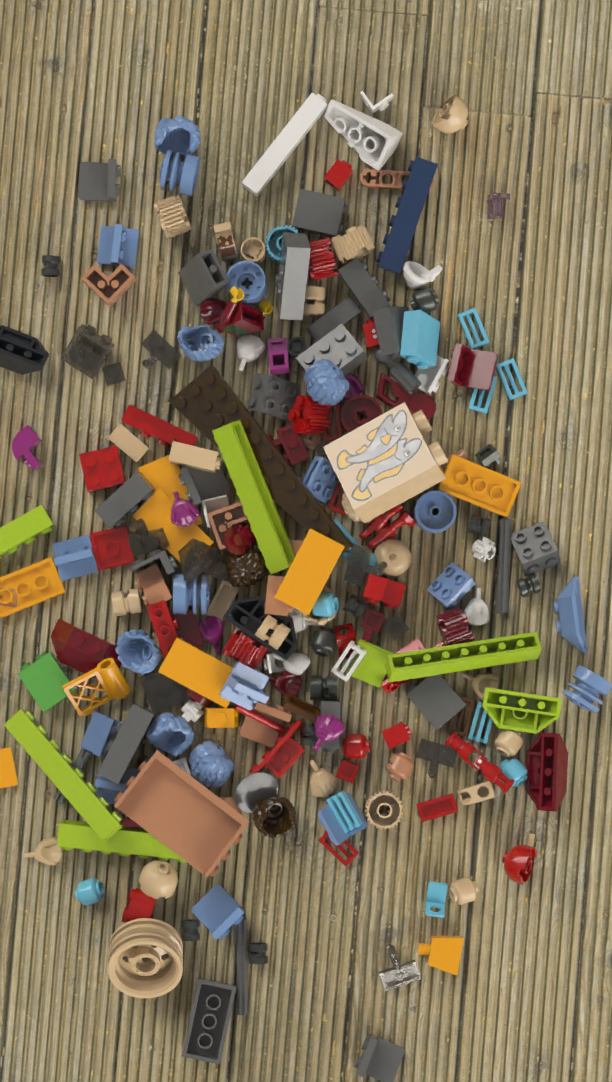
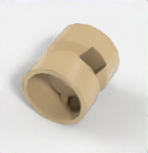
(253, 250)
(316, 295)
(126, 602)
(277, 637)

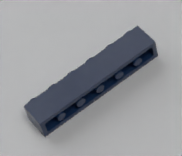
(407, 216)

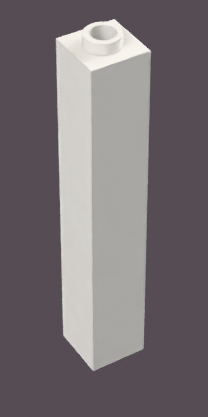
(285, 144)

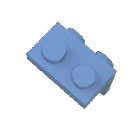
(332, 825)
(218, 911)

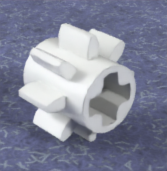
(483, 549)
(192, 711)

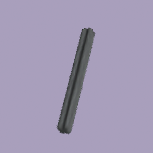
(504, 566)
(242, 1000)

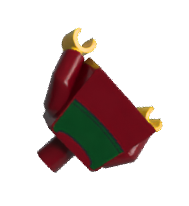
(241, 318)

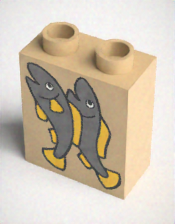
(386, 461)

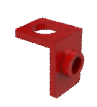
(344, 639)

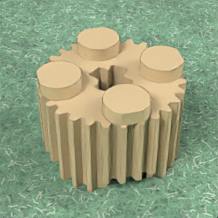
(172, 216)
(353, 244)
(383, 820)

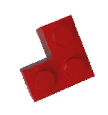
(384, 591)

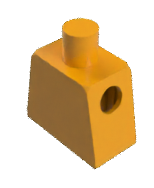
(221, 717)
(443, 952)

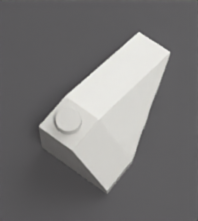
(368, 136)

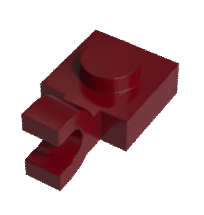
(372, 622)

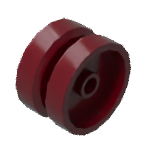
(359, 405)

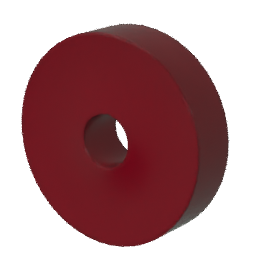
(198, 698)

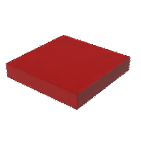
(112, 548)

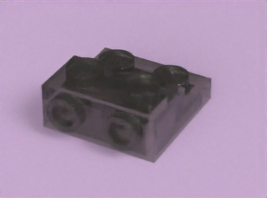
(87, 350)
(162, 691)

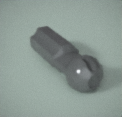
(399, 372)

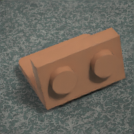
(259, 732)

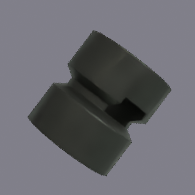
(317, 683)

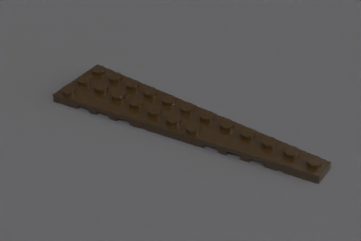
(212, 404)

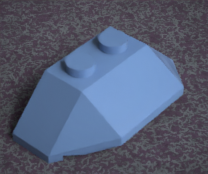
(570, 615)

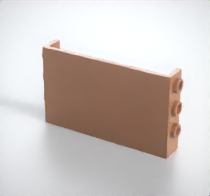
(181, 813)

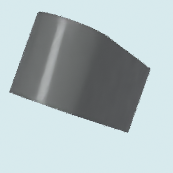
(342, 313)

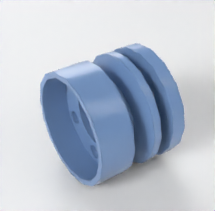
(179, 172)
(249, 271)
(190, 594)
(587, 689)

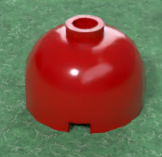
(519, 863)

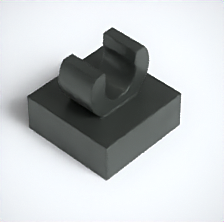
(487, 456)

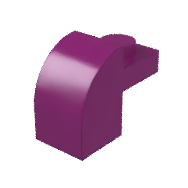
(278, 356)
(23, 444)

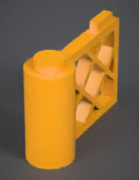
(112, 683)

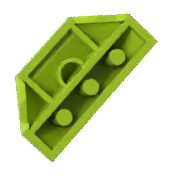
(520, 710)

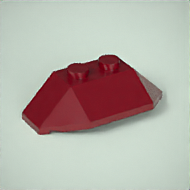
(80, 648)
(547, 771)

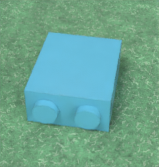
(420, 339)

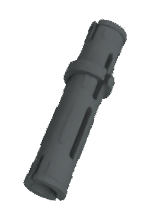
(80, 763)

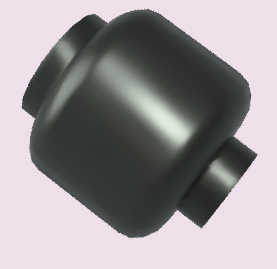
(424, 300)
(323, 641)

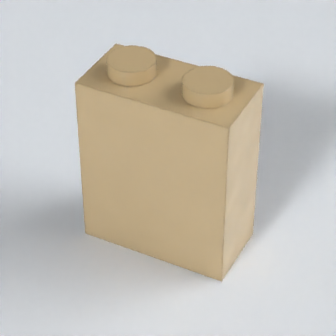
(195, 457)

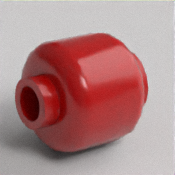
(355, 746)

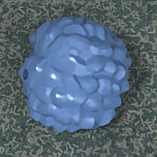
(177, 135)
(200, 342)
(326, 382)
(137, 651)
(170, 734)
(210, 764)

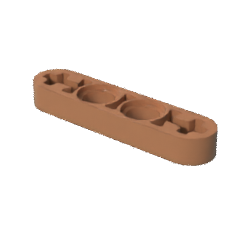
(396, 175)

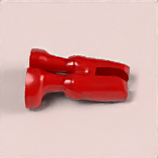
(382, 529)

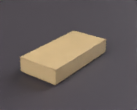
(128, 443)
(222, 600)

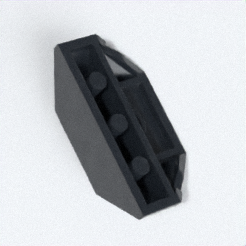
(21, 352)
(249, 615)

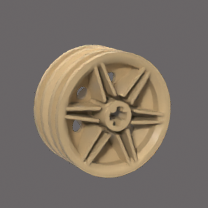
(145, 958)

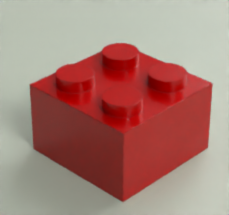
(102, 469)

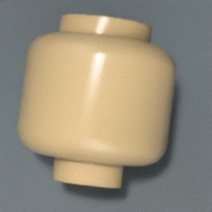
(508, 742)
(463, 891)

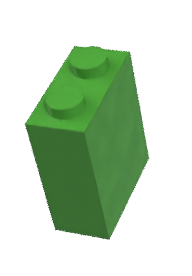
(45, 680)

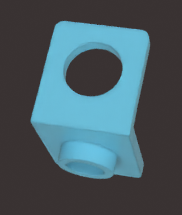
(436, 898)

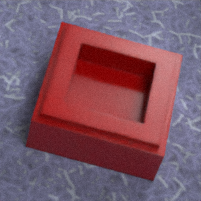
(347, 771)

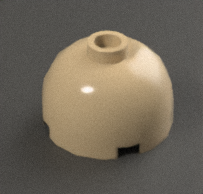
(451, 116)
(396, 556)
(158, 879)

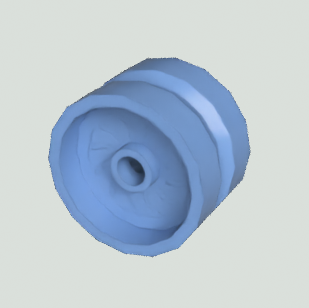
(423, 512)

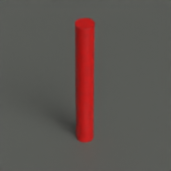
(260, 718)

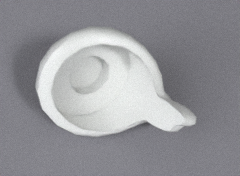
(419, 276)

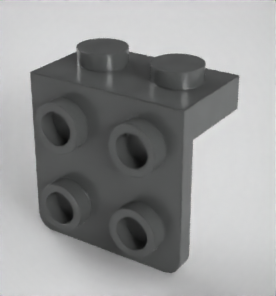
(99, 181)
(272, 396)
(203, 484)
(535, 548)
(168, 562)
(379, 1059)

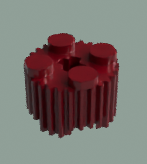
(453, 627)

